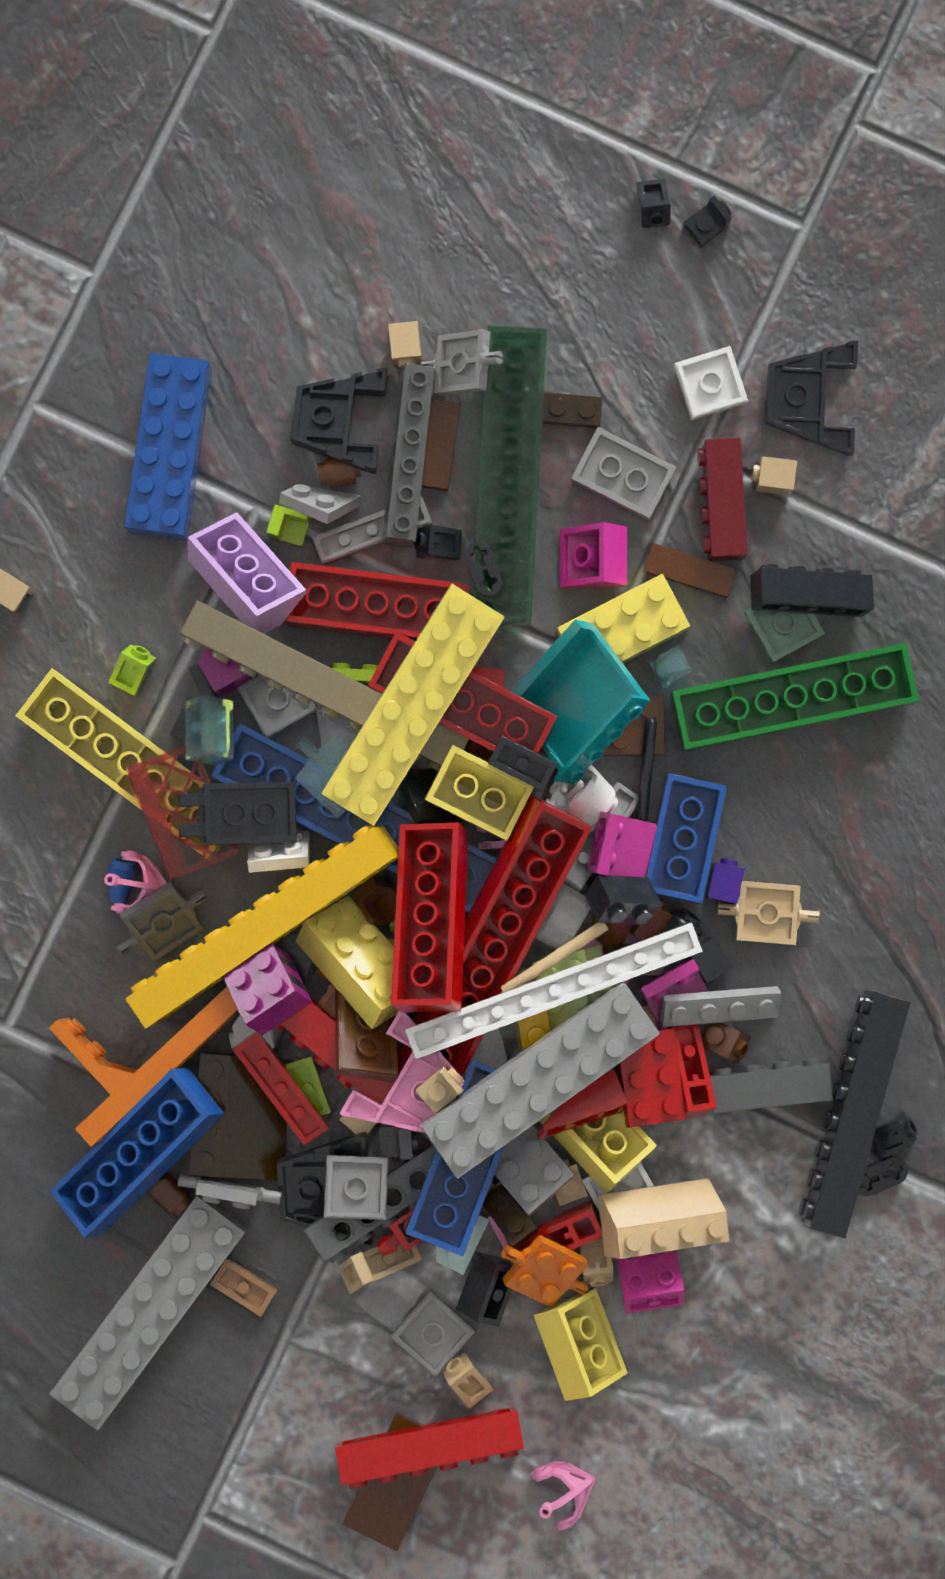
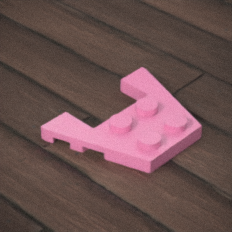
(403, 1104)

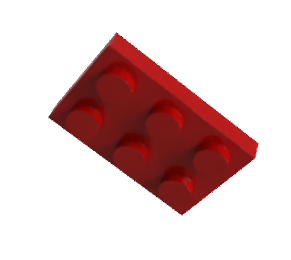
(653, 1083)

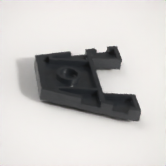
(798, 396)
(325, 416)
(303, 1181)

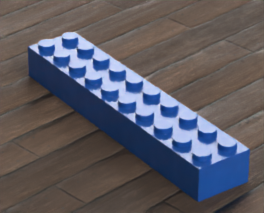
(263, 760)

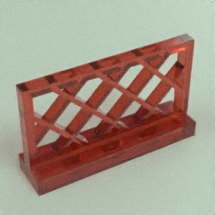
(157, 820)

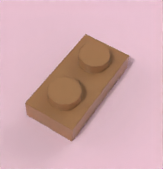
(243, 1287)

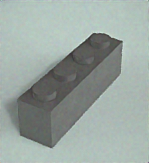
(771, 1086)

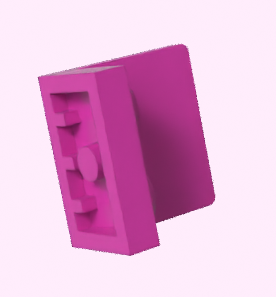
(621, 846)
(678, 980)
(651, 1282)

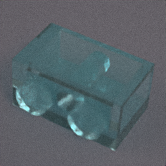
(209, 730)

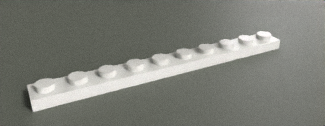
(553, 990)

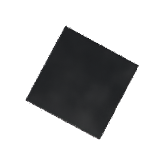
(414, 790)

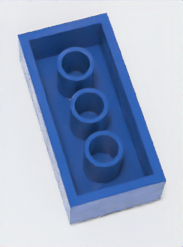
(685, 837)

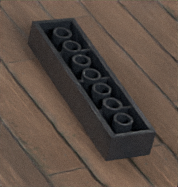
(854, 1113)

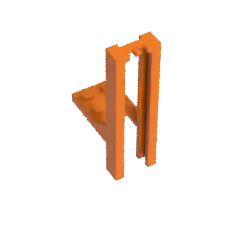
(129, 1084)

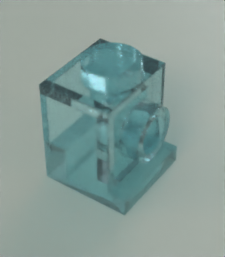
(671, 666)

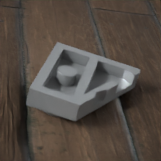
(318, 502)

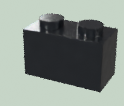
(522, 763)
(623, 899)
(484, 1290)

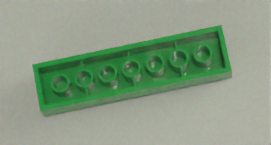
(793, 697)

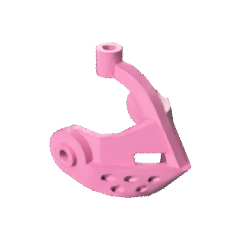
(152, 879)
(579, 1485)

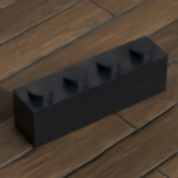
(811, 591)

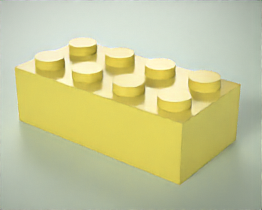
(637, 619)
(352, 958)

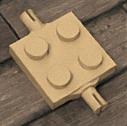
(768, 913)

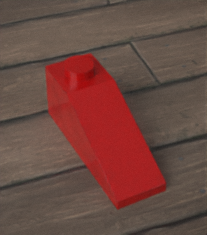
(694, 1071)
(593, 1103)
(571, 1227)

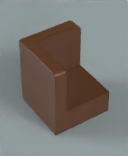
(377, 901)

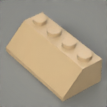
(662, 1219)

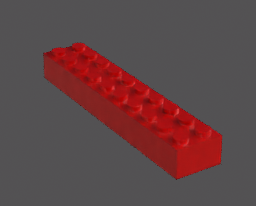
(511, 910)

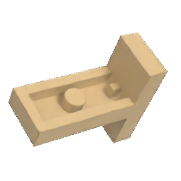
(372, 1266)

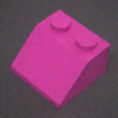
(593, 556)

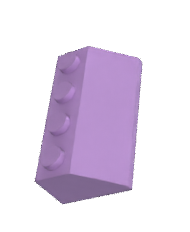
(245, 573)

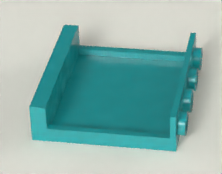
(588, 693)

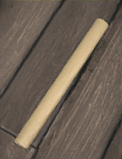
(556, 957)

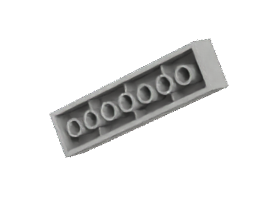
(539, 1079)
(148, 1311)

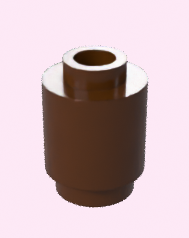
(336, 473)
(170, 1196)

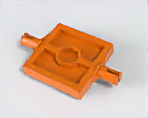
(544, 1270)

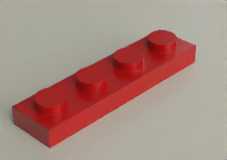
(281, 1087)

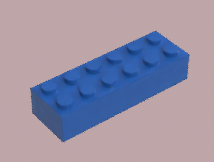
(168, 447)
(136, 1152)
(450, 1205)

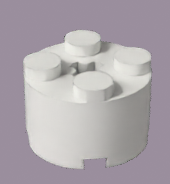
(584, 798)

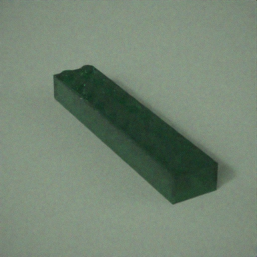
(511, 468)

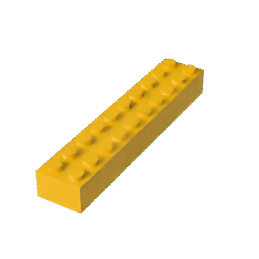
(271, 921)

